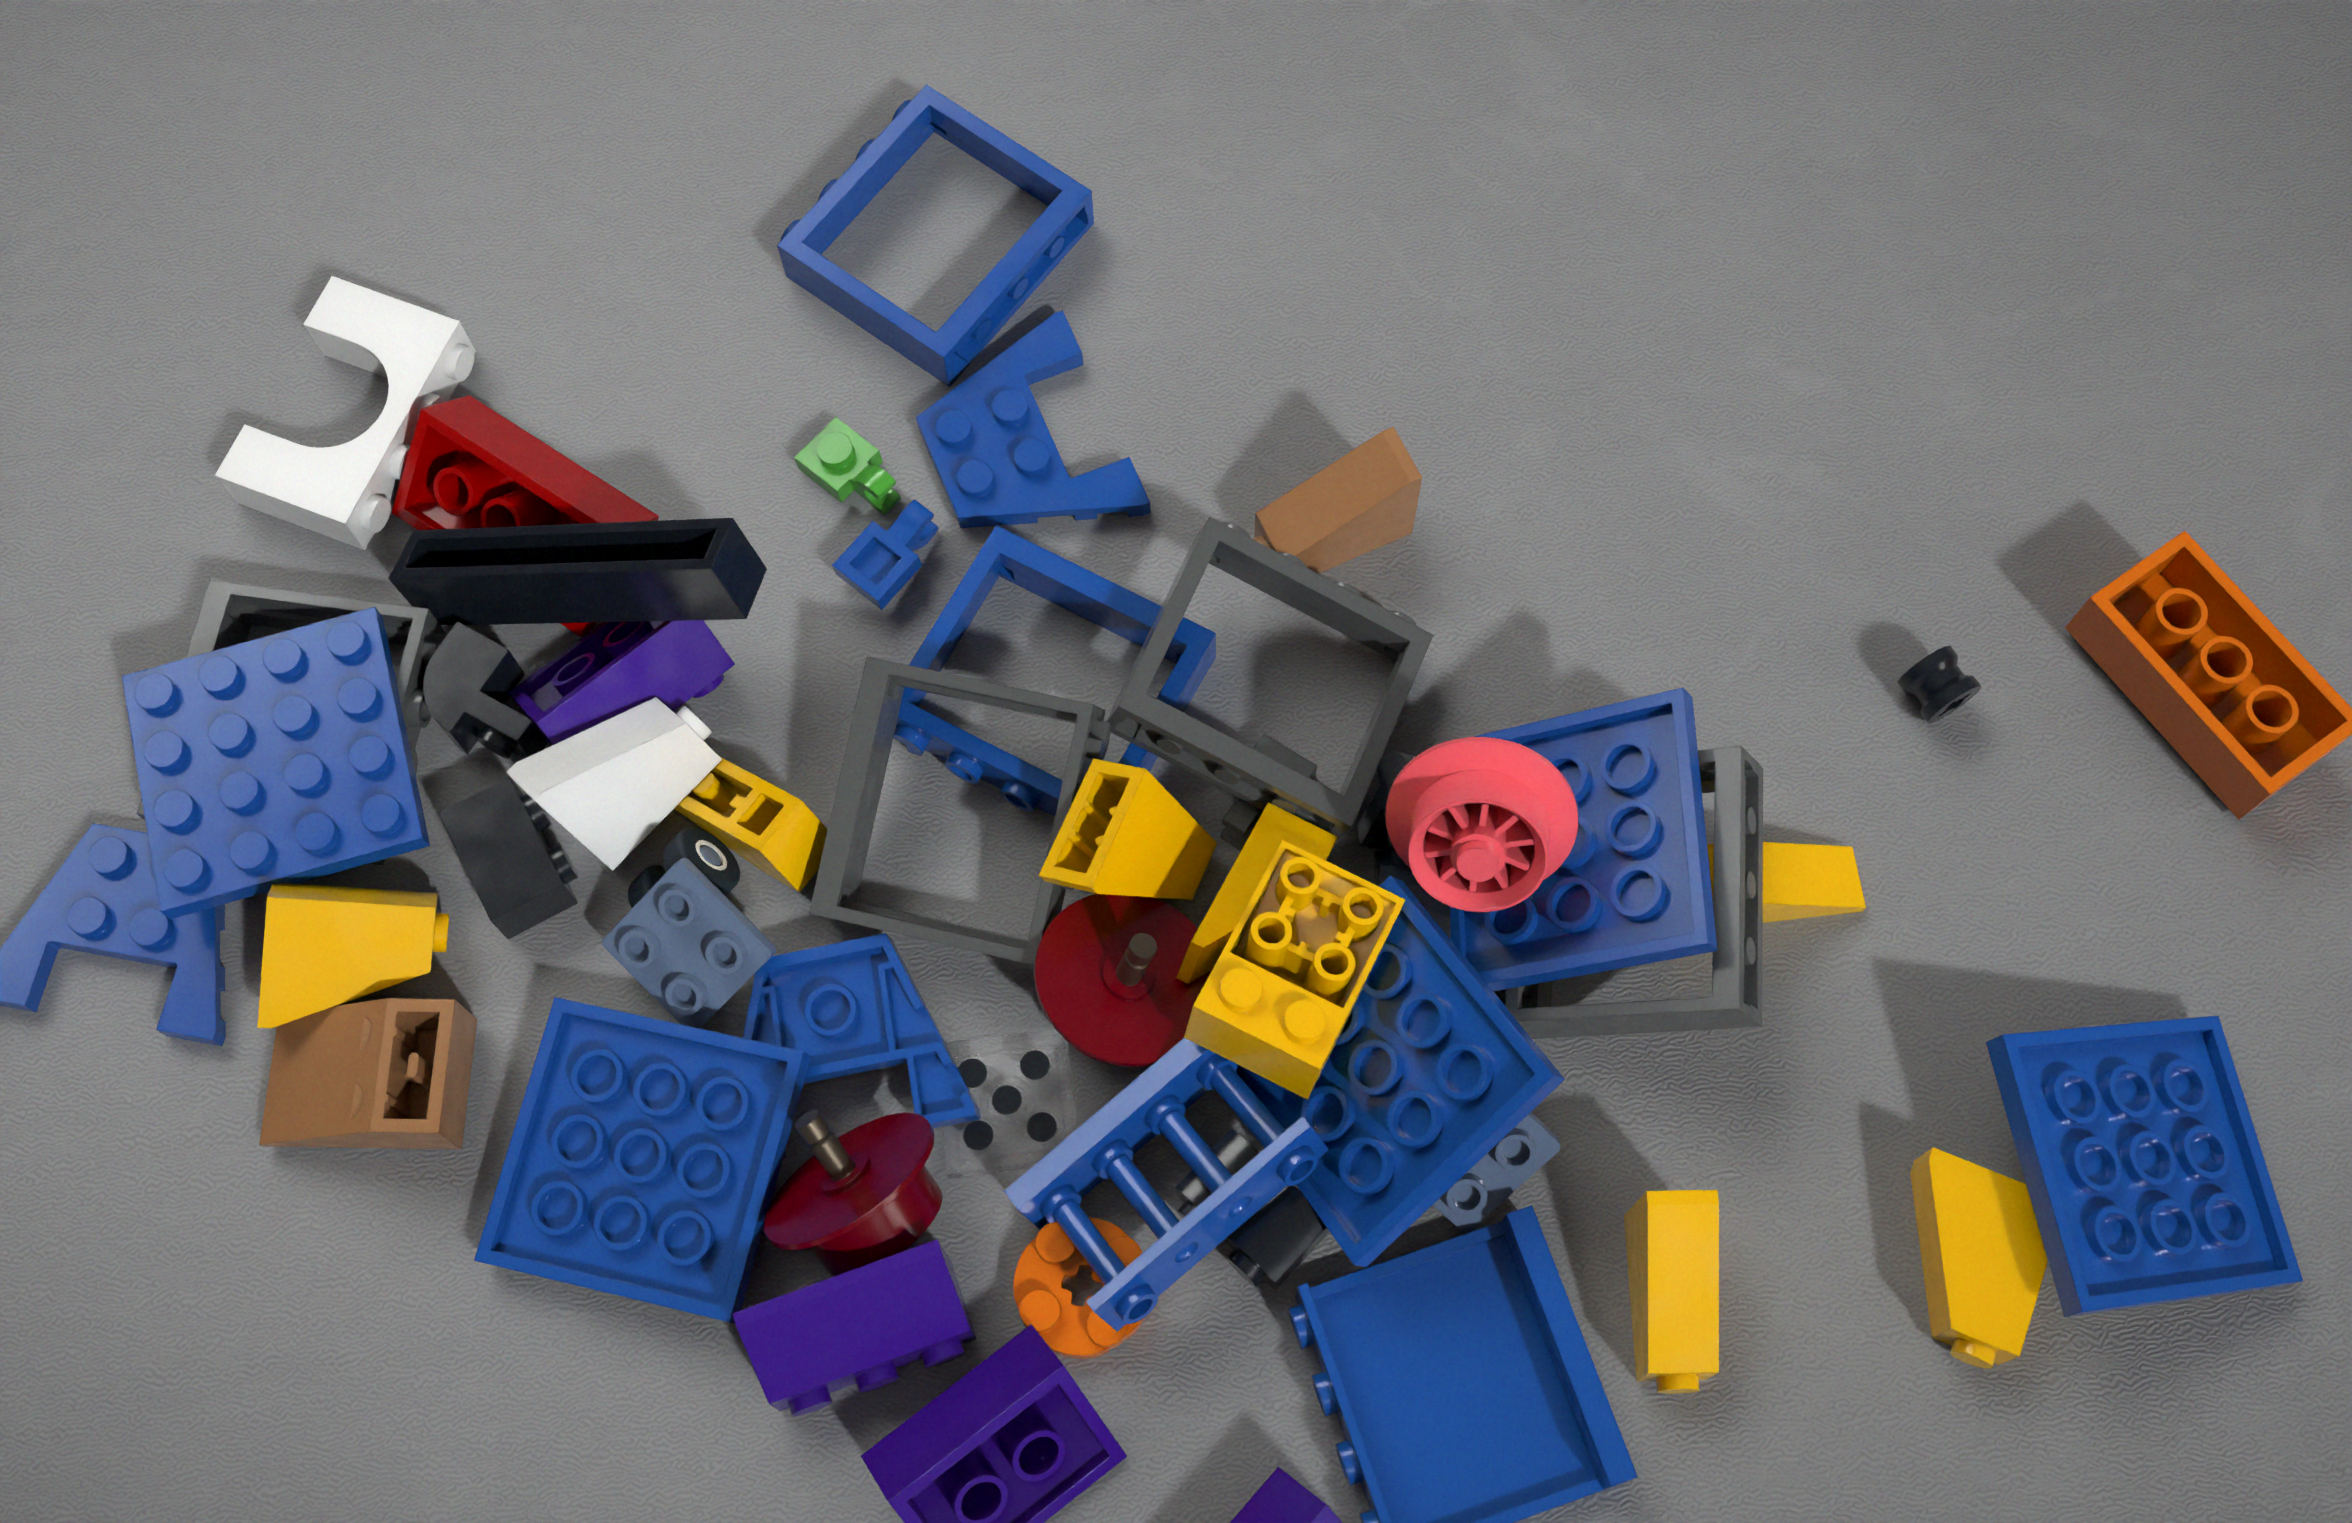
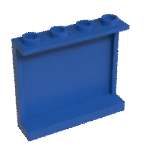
(1462, 1381)

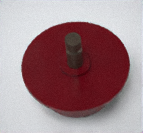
(1112, 979)
(857, 1192)

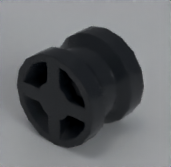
(1939, 684)

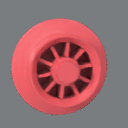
(1481, 821)

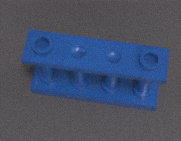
(1105, 1150)

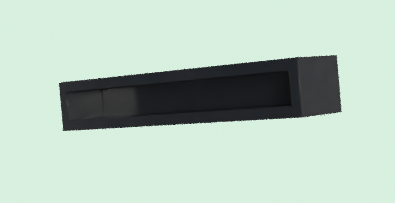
(581, 572)

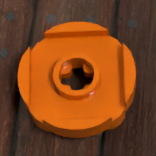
(1049, 1308)

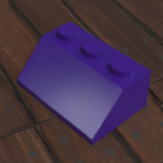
(620, 669)
(856, 1328)
(997, 1444)

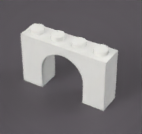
(351, 486)

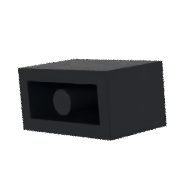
(510, 857)

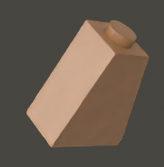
(1346, 506)

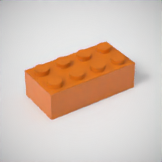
(2212, 674)

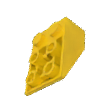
(1293, 969)

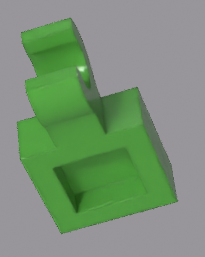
(847, 463)

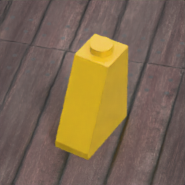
(1128, 838)
(342, 945)
(1977, 1257)
(1674, 1287)

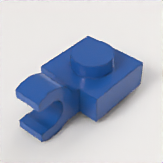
(884, 560)

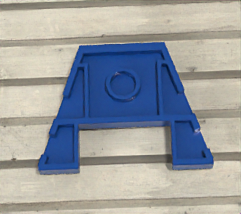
(998, 449)
(110, 907)
(858, 1014)

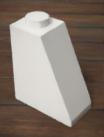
(619, 776)

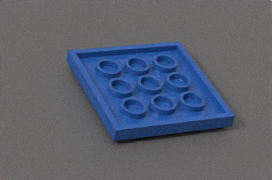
(273, 762)
(1639, 859)
(1412, 1087)
(644, 1159)
(2142, 1164)

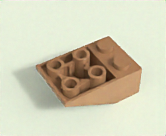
(372, 1076)

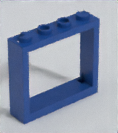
(998, 295)
(1074, 590)

